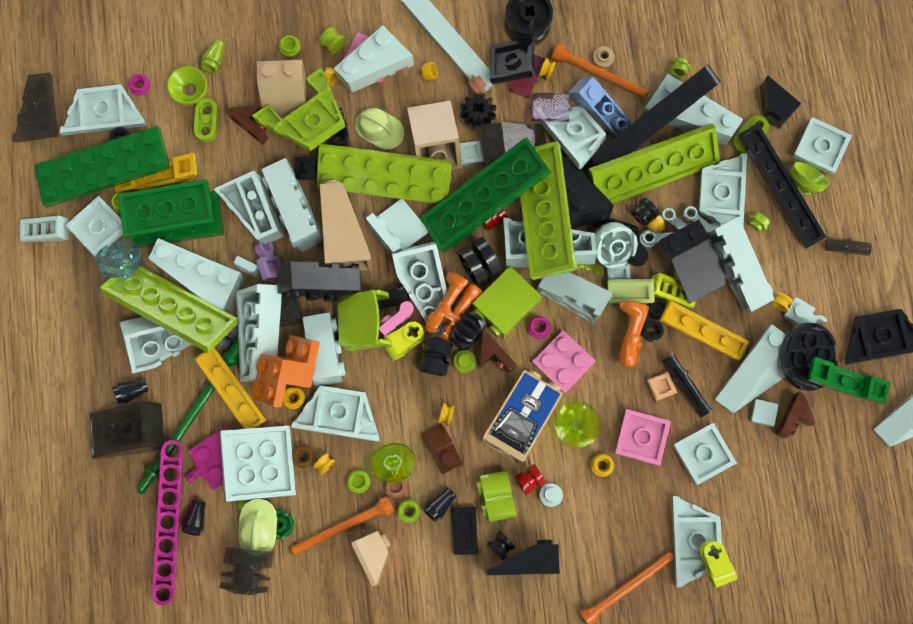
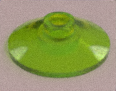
(580, 413)
(390, 456)

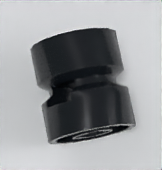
(435, 357)

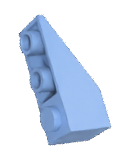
(599, 105)

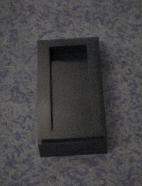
(465, 531)

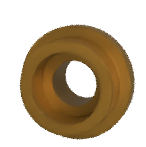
(303, 449)

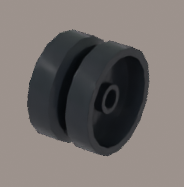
(528, 19)

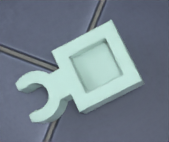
(802, 312)

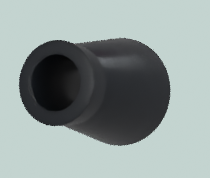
(397, 296)
(129, 390)
(439, 504)
(194, 519)

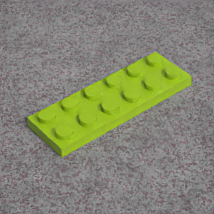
(657, 164)
(385, 173)
(548, 219)
(171, 308)

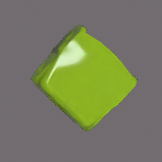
(360, 321)

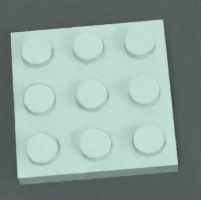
(257, 463)

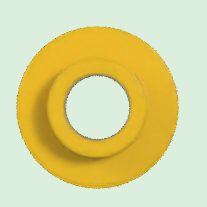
(293, 390)
(609, 465)

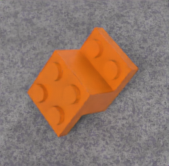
(277, 371)

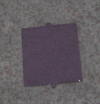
(550, 107)

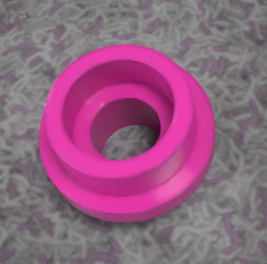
(135, 80)
(542, 321)

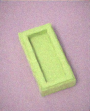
(631, 290)

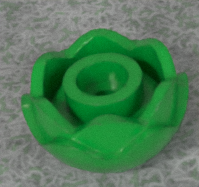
(287, 524)

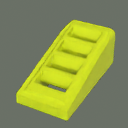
(667, 280)

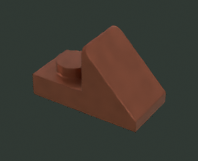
(243, 117)
(491, 349)
(797, 411)
(442, 449)

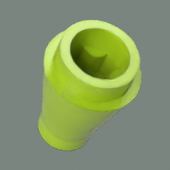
(212, 58)

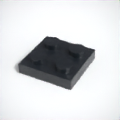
(512, 61)

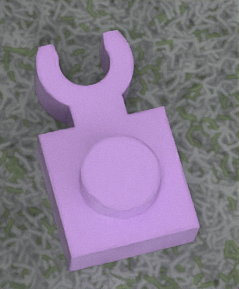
(267, 262)

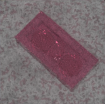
(525, 86)

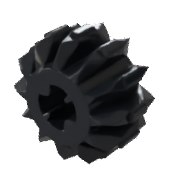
(478, 104)
(467, 331)

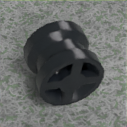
(644, 211)
(501, 545)

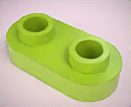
(206, 121)
(737, 144)

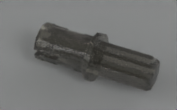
(848, 246)

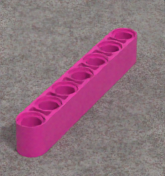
(172, 534)

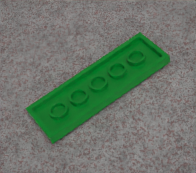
(102, 166)
(485, 195)

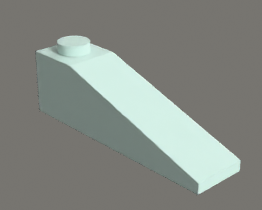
(422, 277)
(149, 343)
(756, 372)
(897, 425)

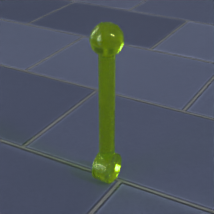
(595, 269)

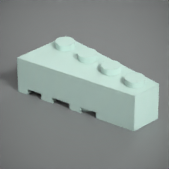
(699, 114)
(292, 205)
(516, 249)
(741, 265)
(257, 326)

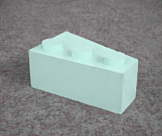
(373, 60)
(253, 206)
(575, 295)
(327, 367)

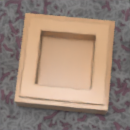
(661, 386)

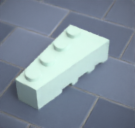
(198, 274)

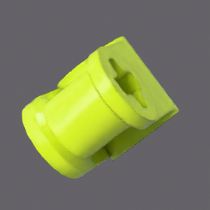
(402, 342)
(718, 567)

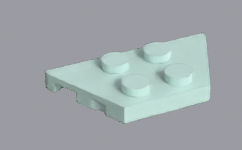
(101, 110)
(577, 137)
(723, 190)
(338, 413)
(691, 529)

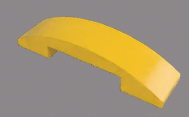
(181, 170)

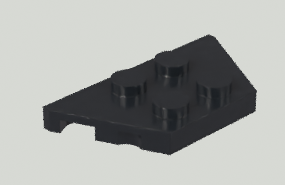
(879, 337)

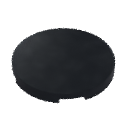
(799, 348)

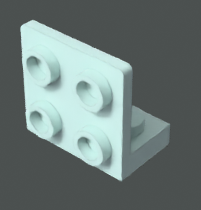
(397, 227)

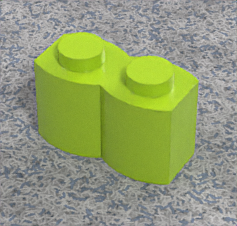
(497, 496)

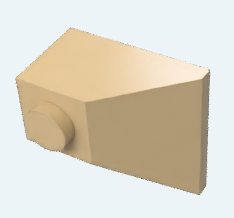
(373, 555)

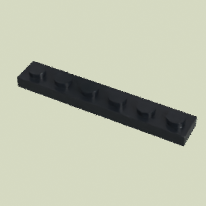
(782, 186)

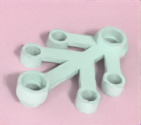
(677, 223)

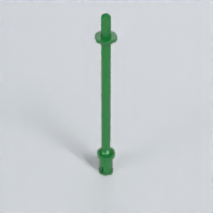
(230, 358)

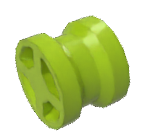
(332, 40)

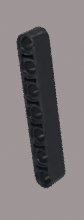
(657, 117)

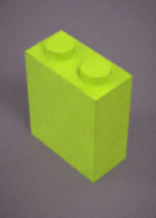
(506, 302)

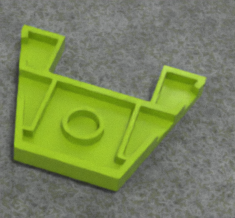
(310, 122)

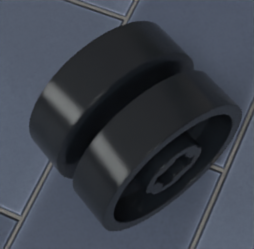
(479, 261)

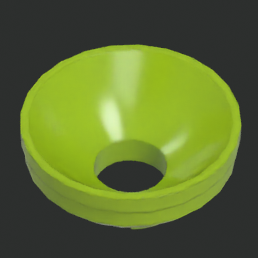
(183, 77)
(808, 178)

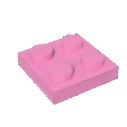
(563, 361)
(642, 437)

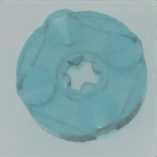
(110, 261)

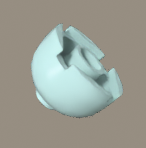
(615, 244)

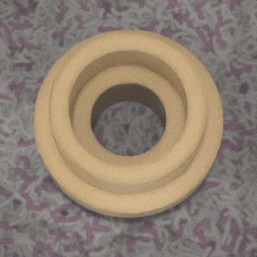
(600, 62)

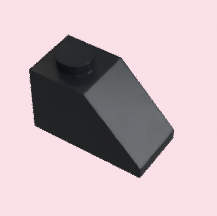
(777, 103)

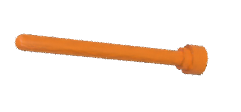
(562, 54)
(382, 507)
(591, 614)

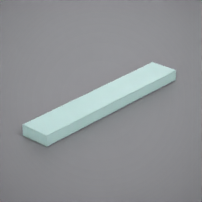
(448, 39)

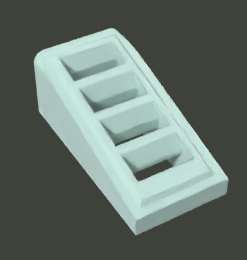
(58, 230)

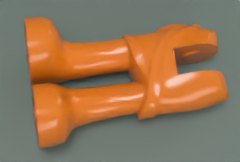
(444, 313)
(631, 341)

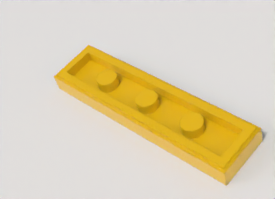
(704, 331)
(230, 389)

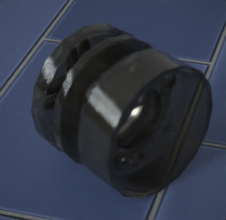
(246, 570)

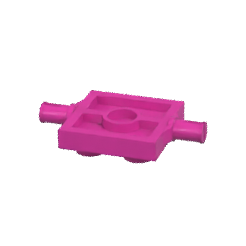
(207, 461)

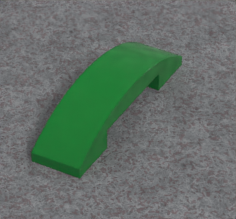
(848, 382)

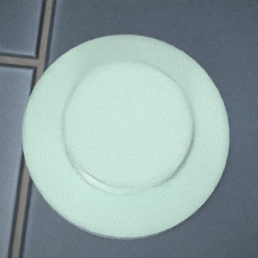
(551, 495)

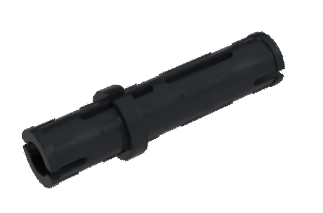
(687, 385)

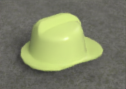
(379, 128)
(257, 525)

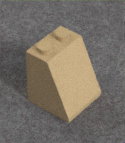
(282, 85)
(435, 132)

